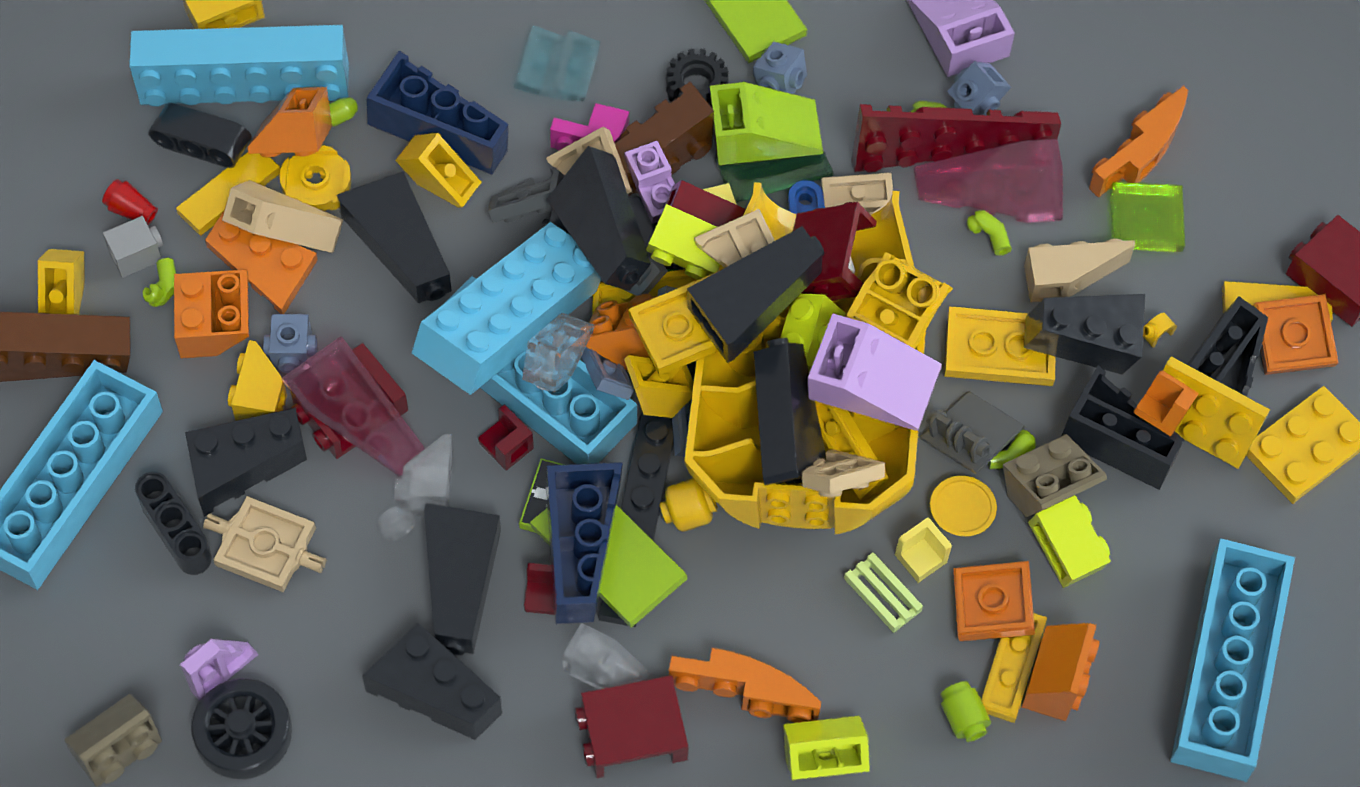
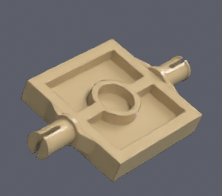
(264, 544)

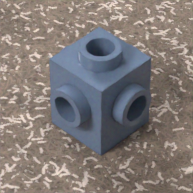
(781, 68)
(978, 88)
(289, 341)

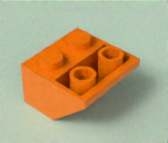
(295, 125)
(210, 312)
(614, 332)
(1061, 669)

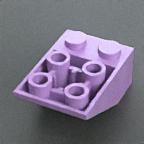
(964, 31)
(872, 374)

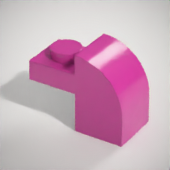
(566, 132)

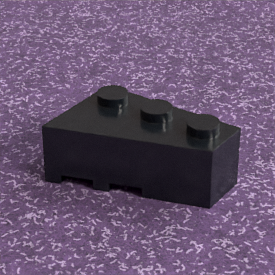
(1089, 330)
(1111, 432)
(242, 454)
(434, 682)

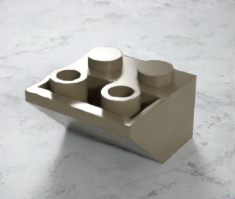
(1050, 475)
(114, 740)

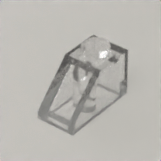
(556, 352)
(427, 477)
(601, 660)

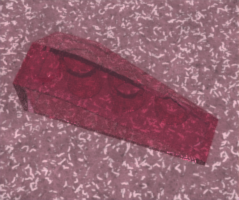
(1007, 180)
(350, 402)

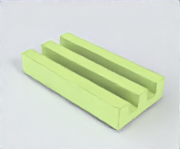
(895, 585)

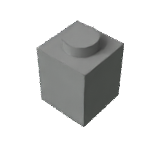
(133, 246)

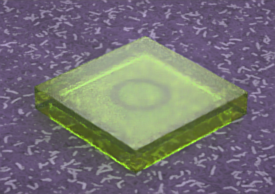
(1148, 215)

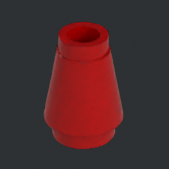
(128, 202)

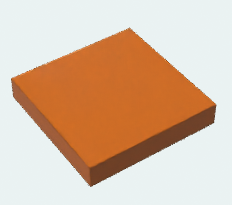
(1297, 335)
(994, 601)

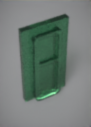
(773, 174)

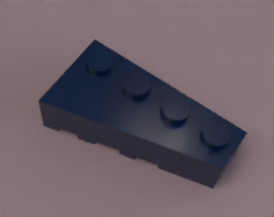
(414, 103)
(580, 528)

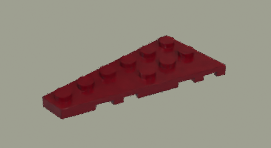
(939, 133)

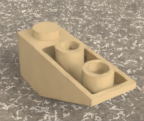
(281, 217)
(1072, 267)

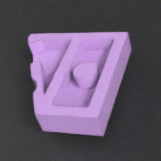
(214, 664)

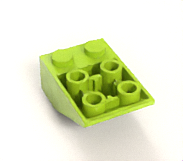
(763, 124)

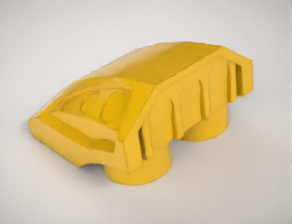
(899, 300)

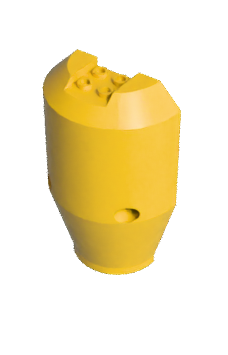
(724, 419)

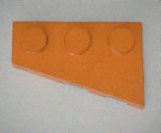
(273, 265)

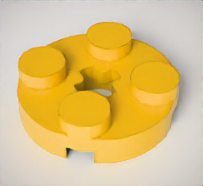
(320, 195)

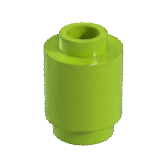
(965, 711)

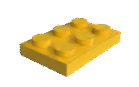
(671, 330)
(992, 348)
(1219, 418)
(1306, 444)

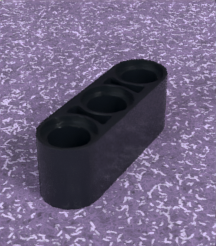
(200, 135)
(167, 508)

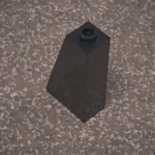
(601, 218)
(395, 230)
(754, 291)
(786, 415)
(460, 569)

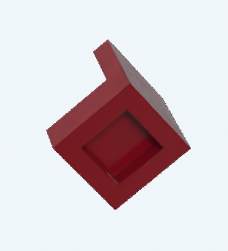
(507, 439)
(539, 589)

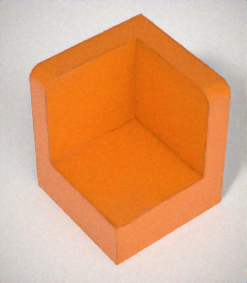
(1166, 403)

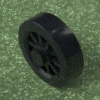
(241, 729)

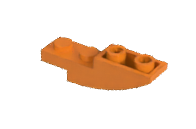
(1145, 147)
(763, 687)

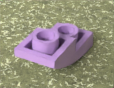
(651, 177)

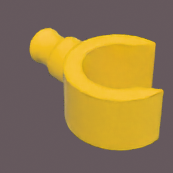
(1157, 327)

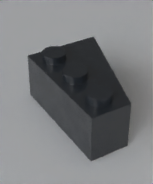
(1232, 346)

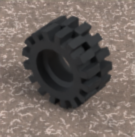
(695, 65)

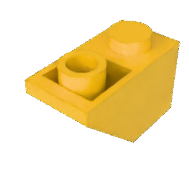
(258, 385)

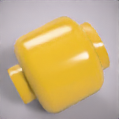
(687, 505)

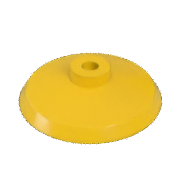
(963, 506)

